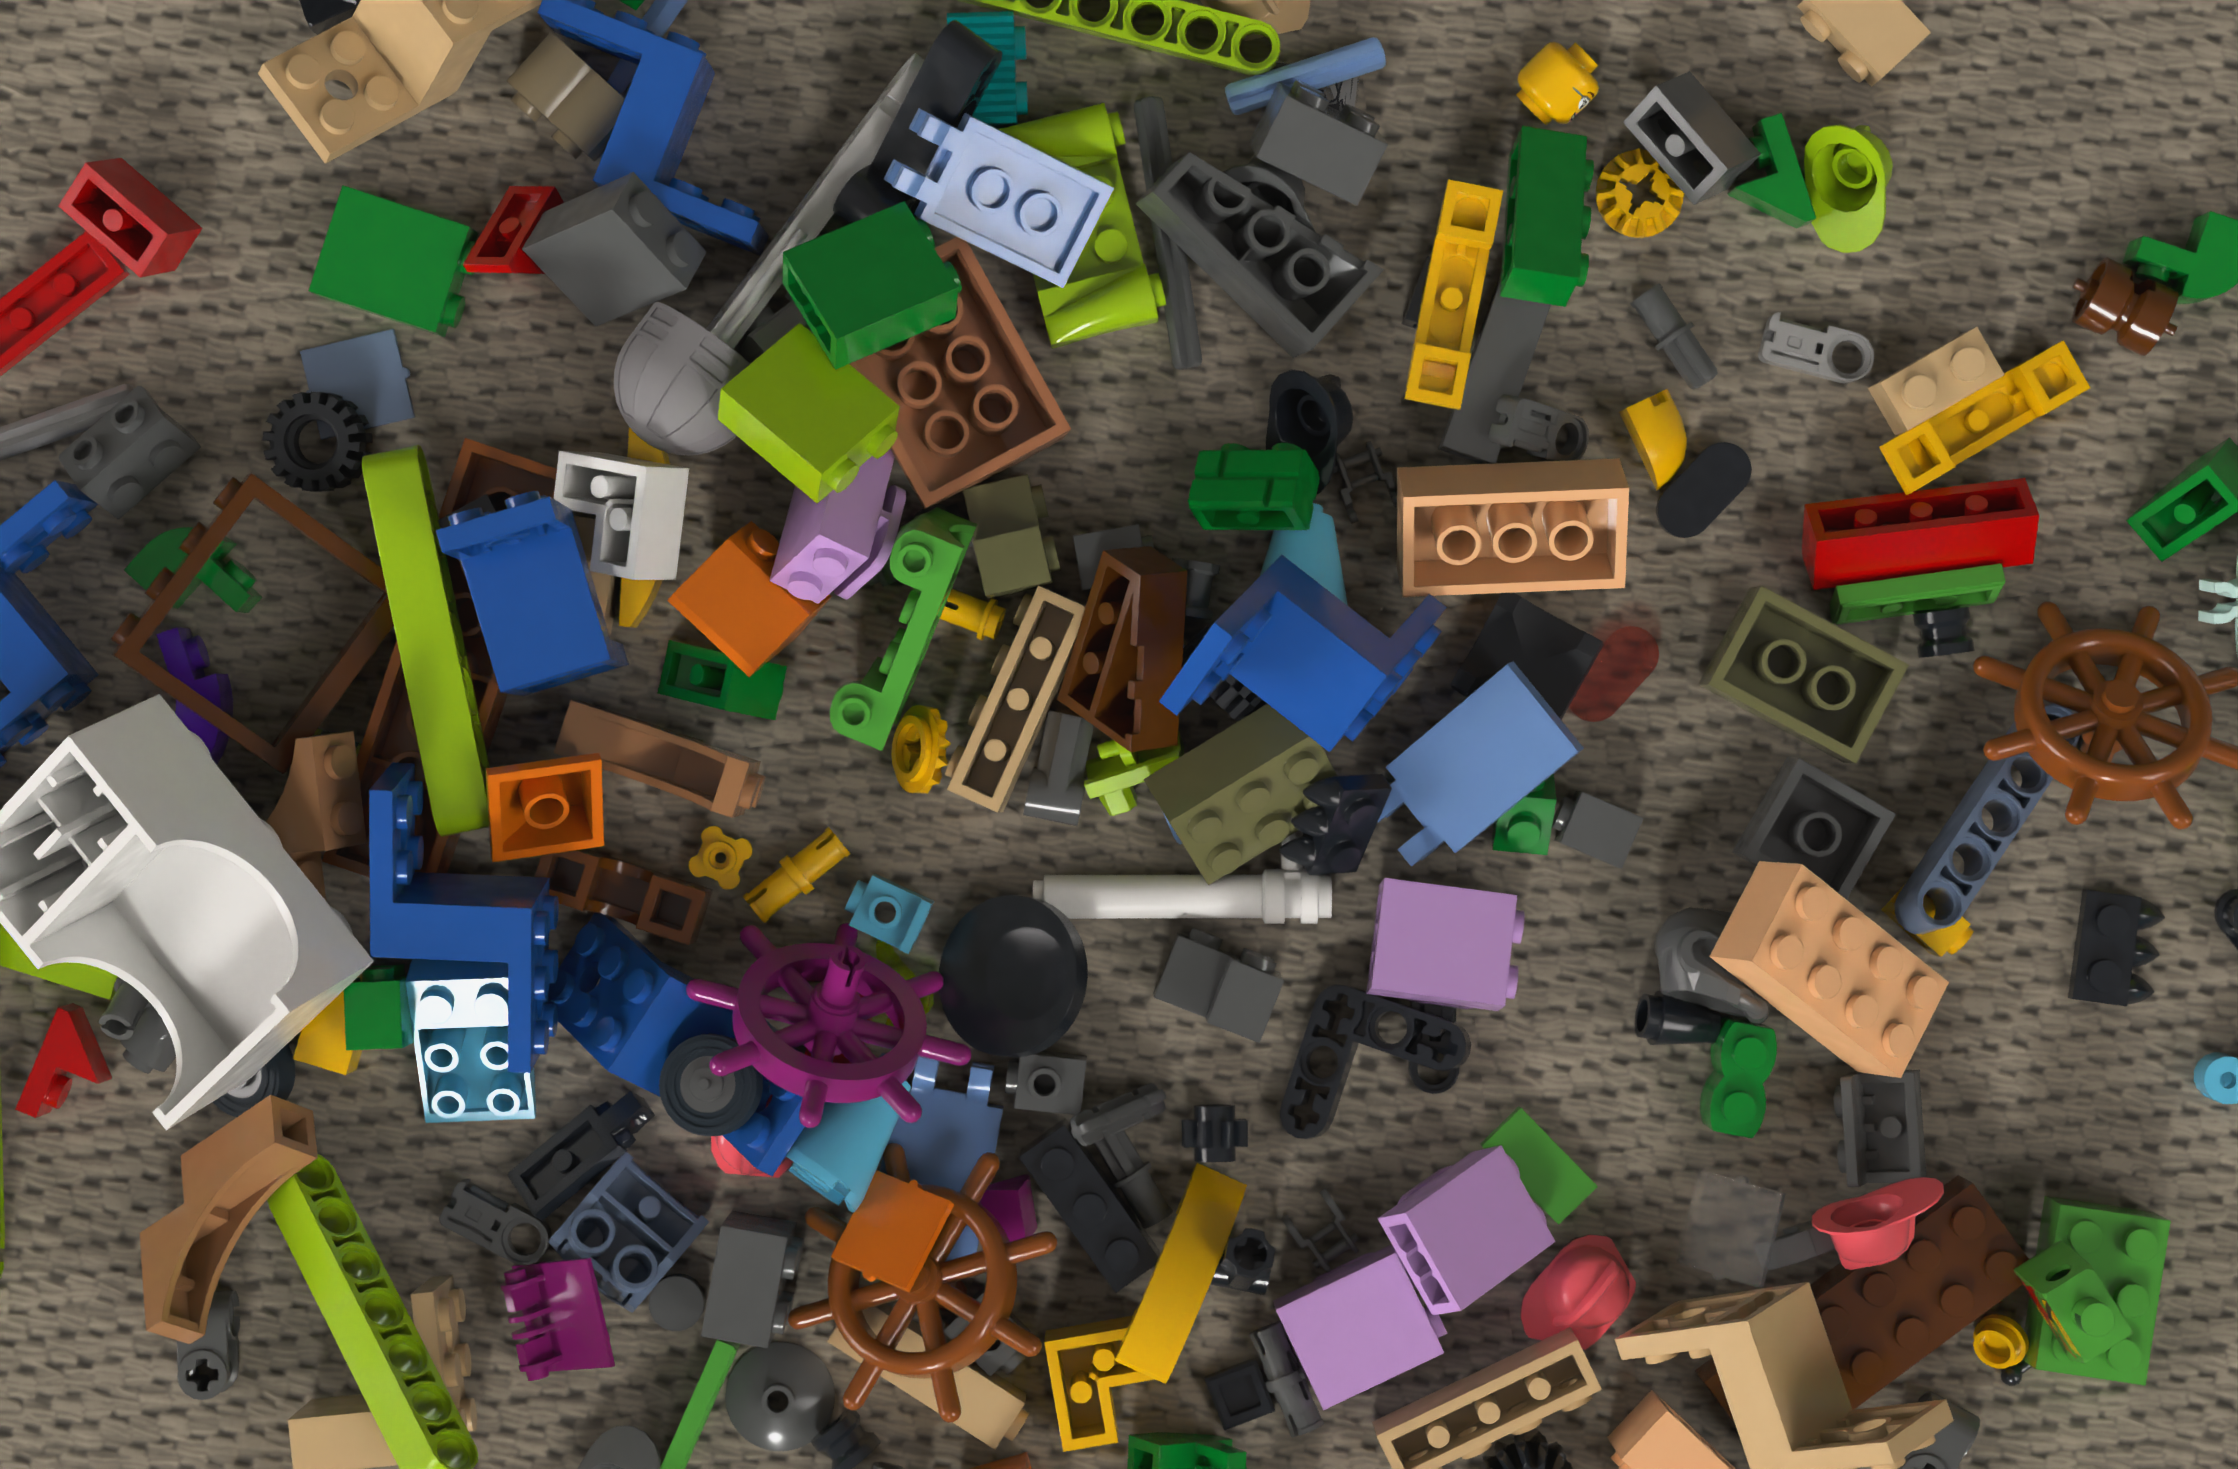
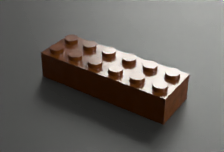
(1905, 1309)

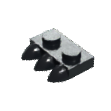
(1340, 825)
(2110, 948)

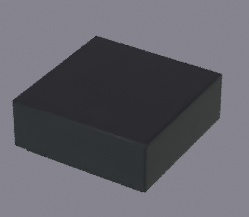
(1239, 1393)

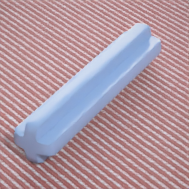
(1315, 71)

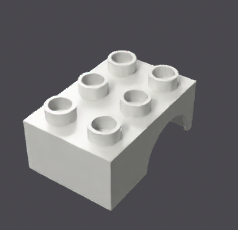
(164, 875)

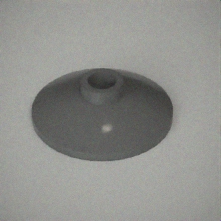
(785, 1369)

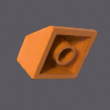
(545, 807)

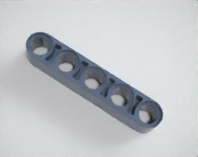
(1973, 840)

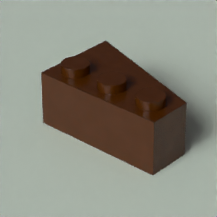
(1129, 648)

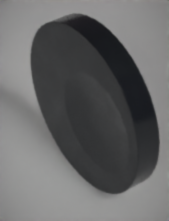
(1013, 976)

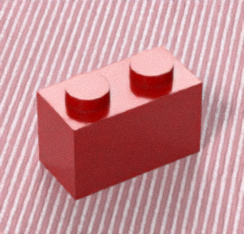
(130, 217)

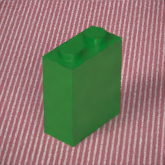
(394, 262)
(871, 284)

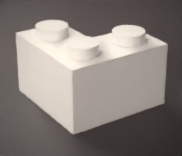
(635, 508)

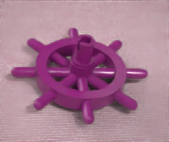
(828, 1023)

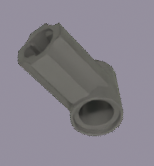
(1058, 780)

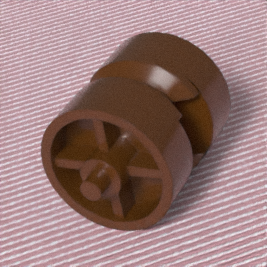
(2133, 310)

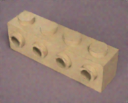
(1019, 701)
(1489, 1405)

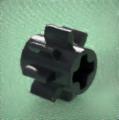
(1214, 1133)

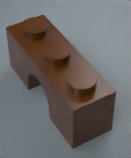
(627, 892)

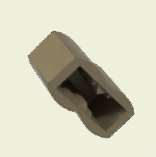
(569, 95)

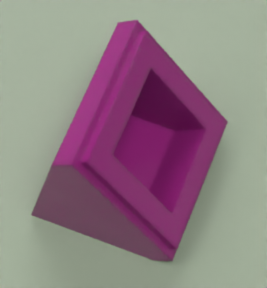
(1012, 1206)

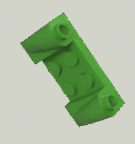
(928, 559)

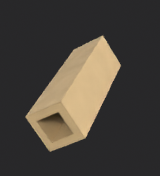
(988, 1403)

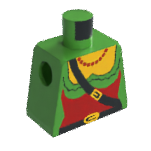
(2074, 1306)

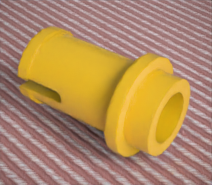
(975, 614)

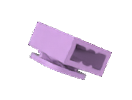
(841, 537)
(1444, 945)
(1466, 1229)
(1359, 1326)

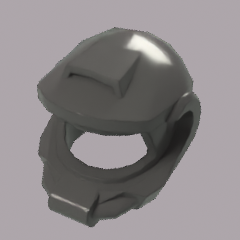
(1693, 976)

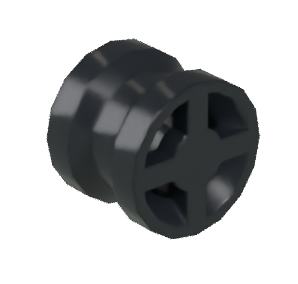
(1943, 632)
(846, 1441)

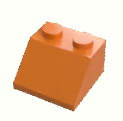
(738, 604)

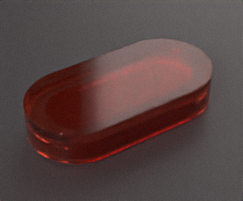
(1617, 672)

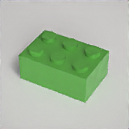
(2129, 1258)

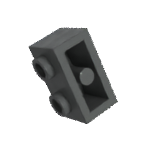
(1691, 137)

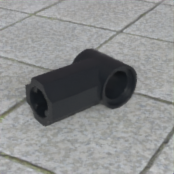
(1246, 1263)

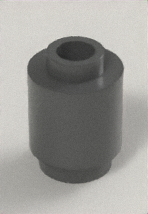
(150, 1044)

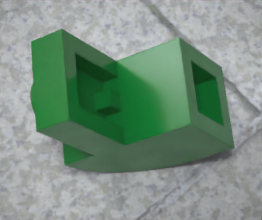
(2201, 269)
(228, 581)
(1183, 1451)

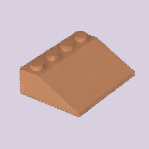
(965, 392)

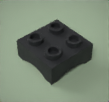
(1541, 645)

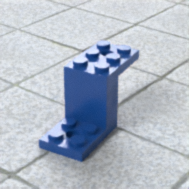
(656, 116)
(532, 593)
(35, 654)
(1305, 655)
(460, 915)
(643, 1015)

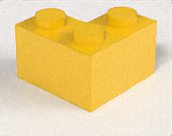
(1082, 1379)

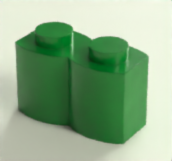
(1734, 1092)

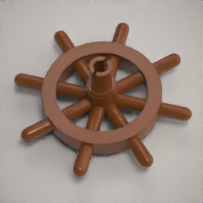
(2111, 714)
(934, 1289)

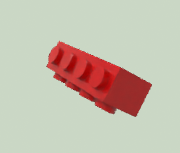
(1919, 532)

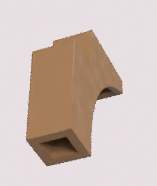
(662, 758)
(320, 802)
(222, 1190)

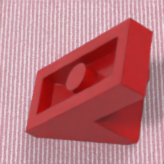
(508, 230)
(66, 1048)

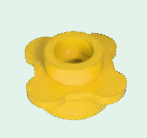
(705, 861)

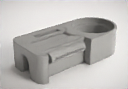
(1810, 350)

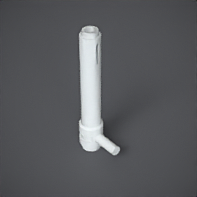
(1268, 896)

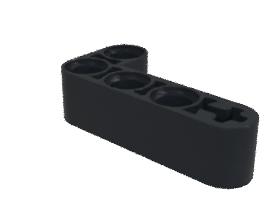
(946, 87)

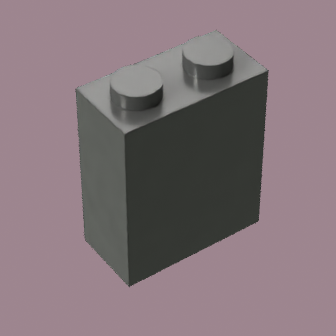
(614, 249)

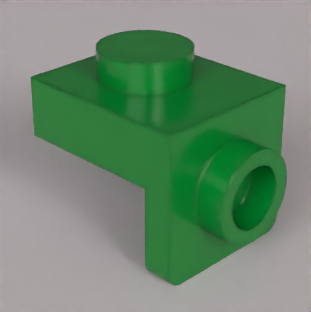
(1528, 823)

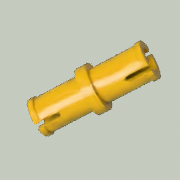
(796, 875)

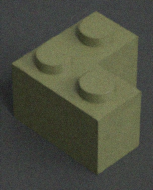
(1009, 536)

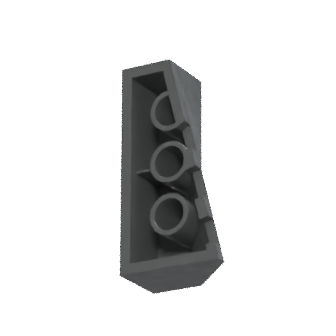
(1258, 253)

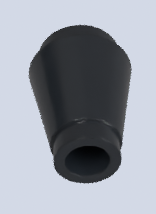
(1675, 1021)

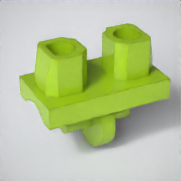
(1118, 770)

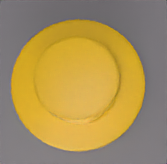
(2000, 1341)

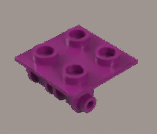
(559, 1316)

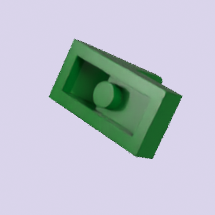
(1783, 190)

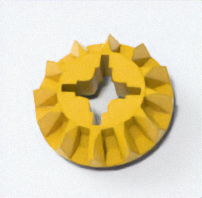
(1614, 199)
(919, 749)

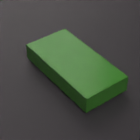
(1543, 1166)

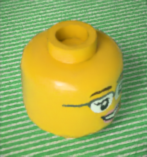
(1558, 82)

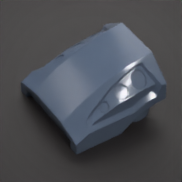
(633, 1222)

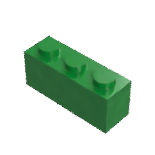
(1546, 216)

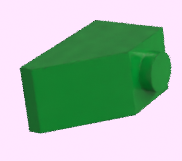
(2190, 502)
(717, 682)

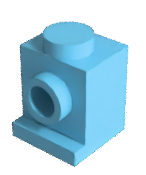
(909, 906)

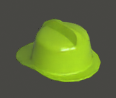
(1847, 185)

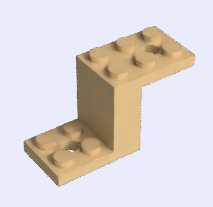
(391, 57)
(1784, 1381)
(342, 1428)

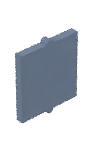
(364, 372)

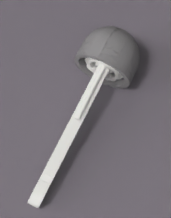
(675, 368)

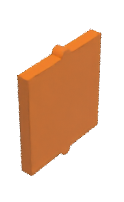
(892, 1231)

